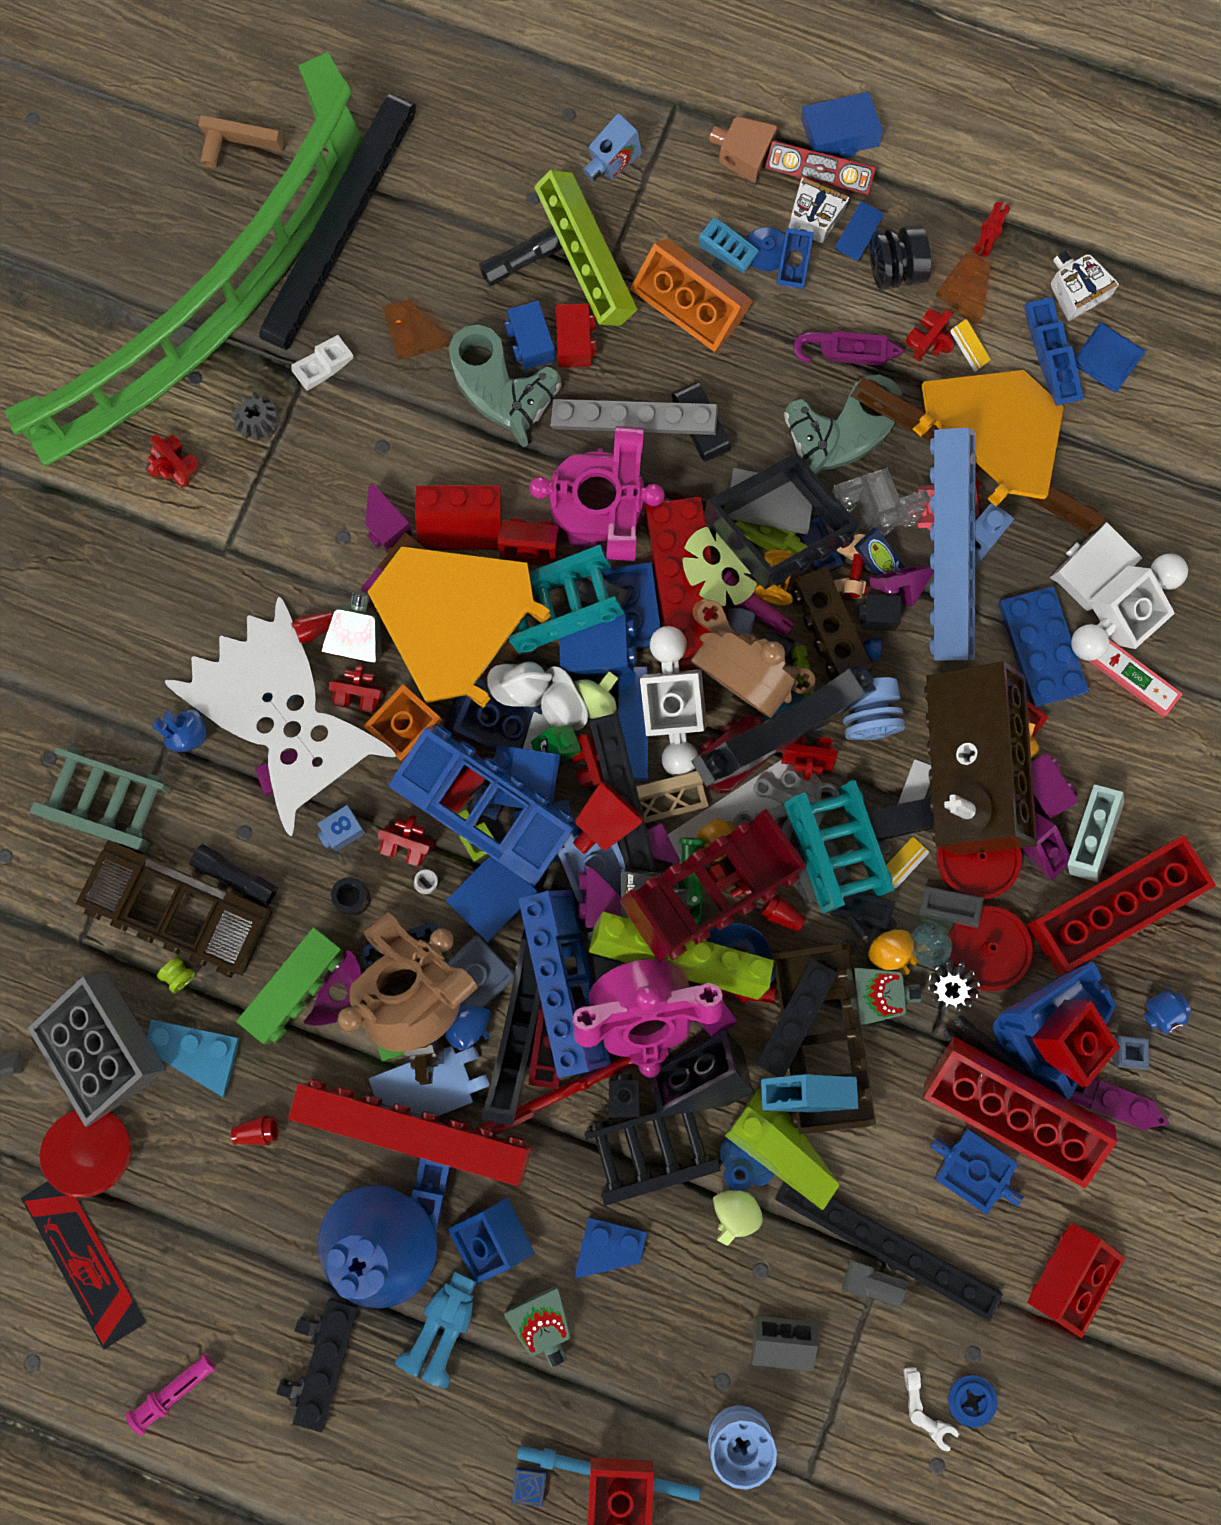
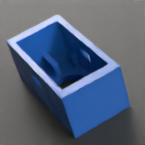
(799, 241)

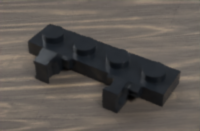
(316, 1390)

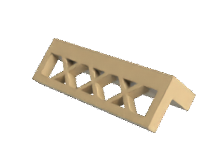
(666, 788)

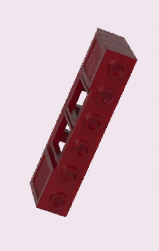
(759, 855)

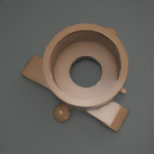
(747, 665)
(421, 1012)

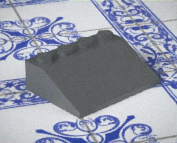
(96, 1047)

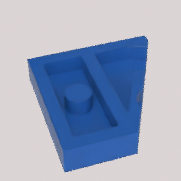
(609, 1247)

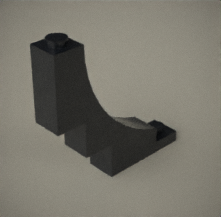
(786, 728)

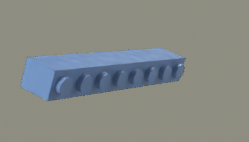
(953, 544)

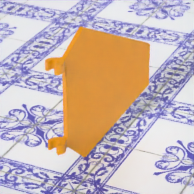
(1012, 422)
(452, 615)

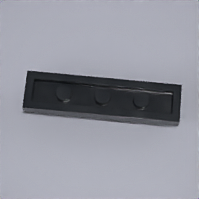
(796, 1019)

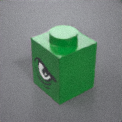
(559, 741)

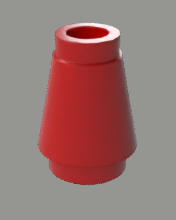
(311, 626)
(783, 913)
(256, 1132)

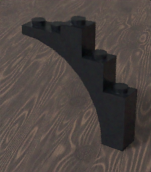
(515, 1043)

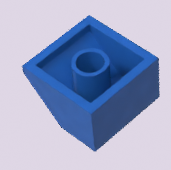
(534, 768)
(491, 1241)

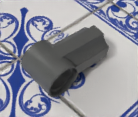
(867, 1281)

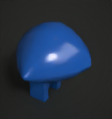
(182, 732)
(468, 1027)

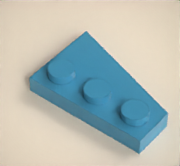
(196, 1053)

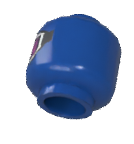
(1167, 1011)

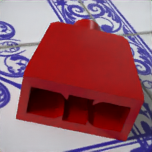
(605, 819)

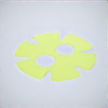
(699, 570)

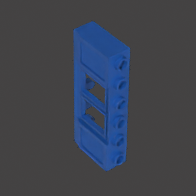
(534, 836)
(550, 921)

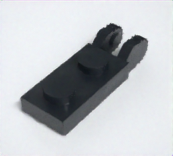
(983, 1043)

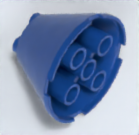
(377, 1246)

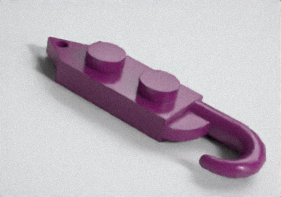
(849, 347)
(1119, 1105)

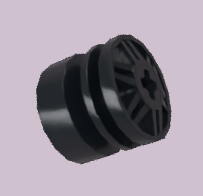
(900, 257)

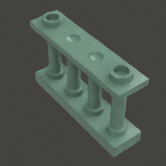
(105, 827)

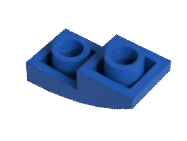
(859, 231)

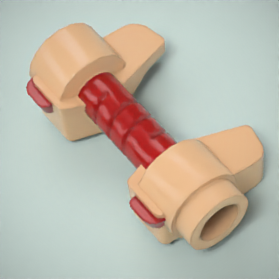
(853, 586)

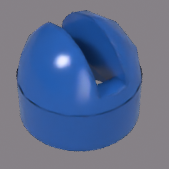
(873, 648)

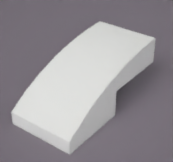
(322, 364)

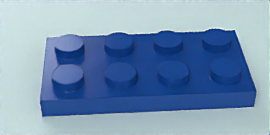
(1043, 647)

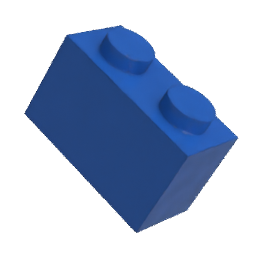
(530, 335)

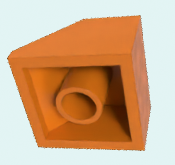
(401, 721)

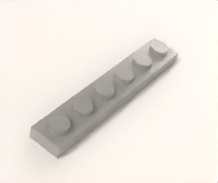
(652, 416)

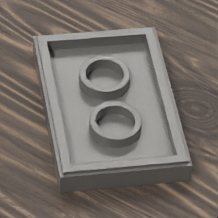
(780, 508)

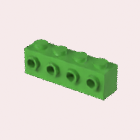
(291, 986)

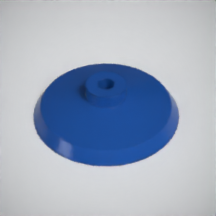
(770, 245)

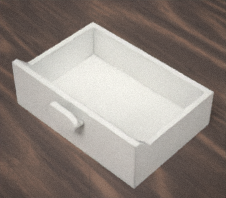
(1094, 564)

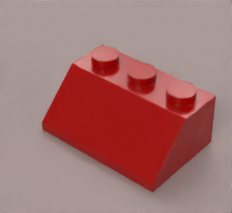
(458, 517)
(1076, 1279)

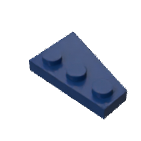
(642, 602)

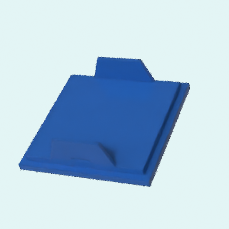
(1108, 357)

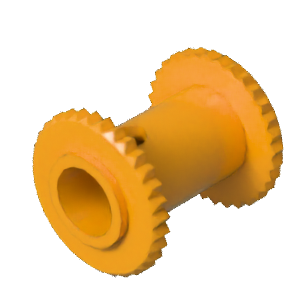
(775, 594)

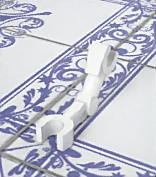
(935, 1429)

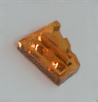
(966, 287)
(412, 331)

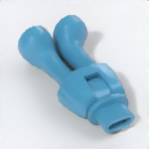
(451, 1310)

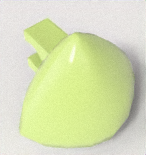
(596, 696)
(737, 1213)

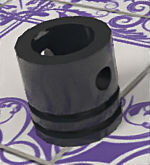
(350, 896)

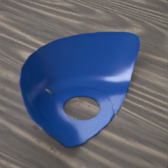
(737, 935)

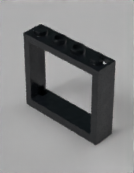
(760, 484)

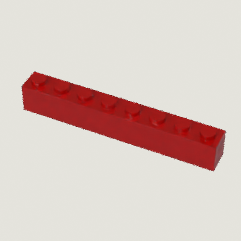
(410, 1132)

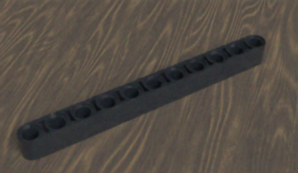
(337, 222)

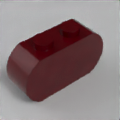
(731, 731)
(542, 1063)

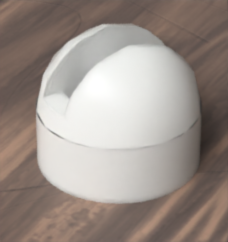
(430, 879)

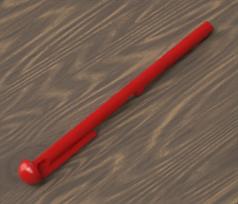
(583, 1083)

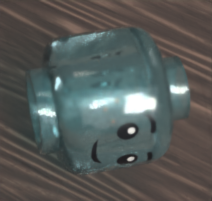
(931, 945)

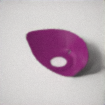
(326, 1010)

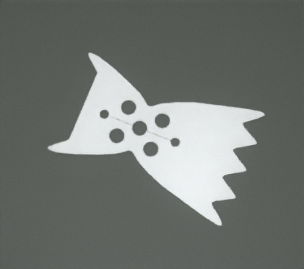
(277, 664)

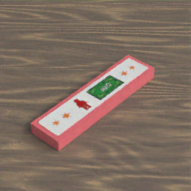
(1137, 679)

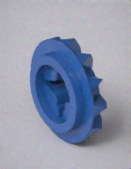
(985, 1405)

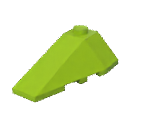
(781, 1149)

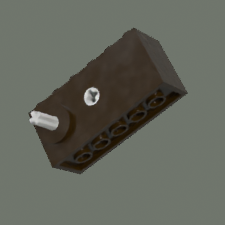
(980, 759)

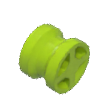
(176, 974)

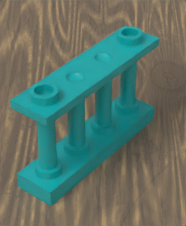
(566, 573)
(814, 854)

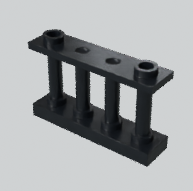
(644, 1181)

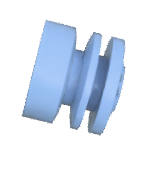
(873, 716)
(736, 1464)

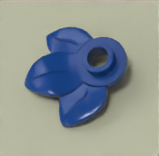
(736, 1159)

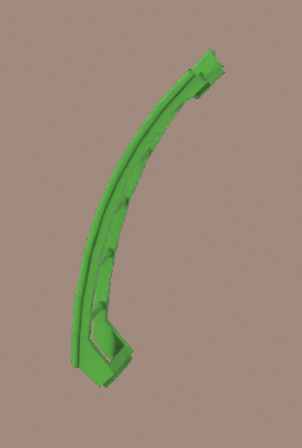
(332, 127)

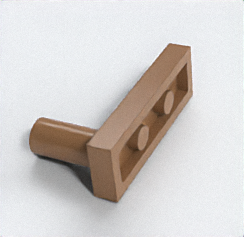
(220, 129)

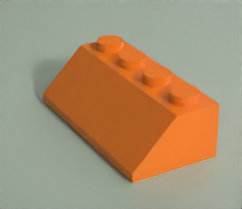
(690, 294)

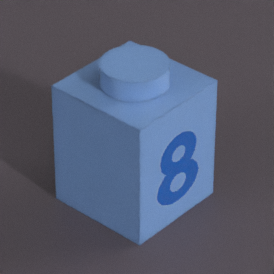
(340, 829)

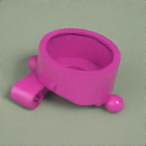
(615, 525)
(644, 1012)

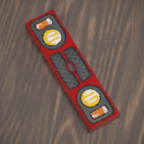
(820, 167)

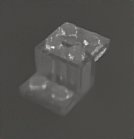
(879, 501)

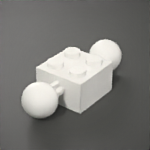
(1130, 607)
(673, 701)

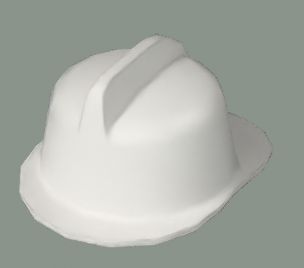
(518, 684)
(562, 702)

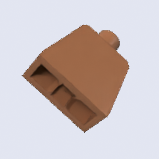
(744, 146)

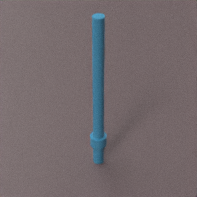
(549, 1459)

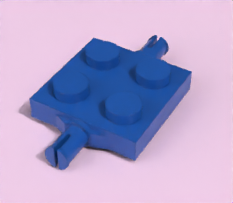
(976, 1171)

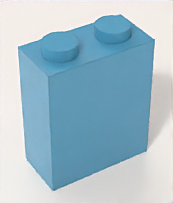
(809, 1093)

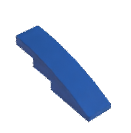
(1053, 352)
(633, 721)
(431, 1188)

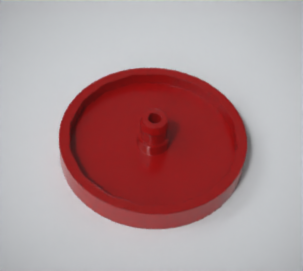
(979, 873)
(996, 949)
(83, 1158)

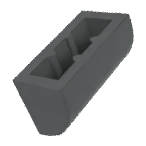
(784, 1343)

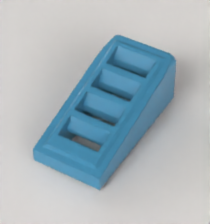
(723, 232)

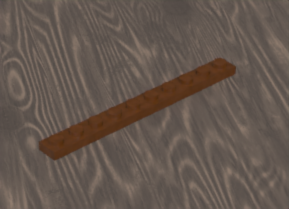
(895, 408)

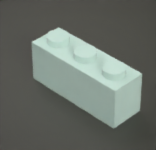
(1096, 833)

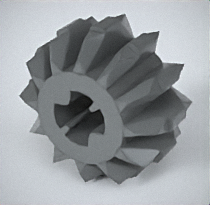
(255, 416)
(963, 978)

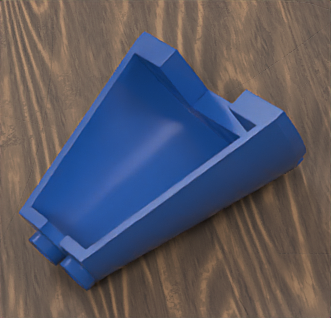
(1022, 1021)

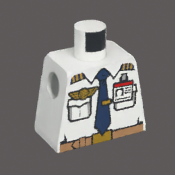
(817, 209)
(1080, 284)

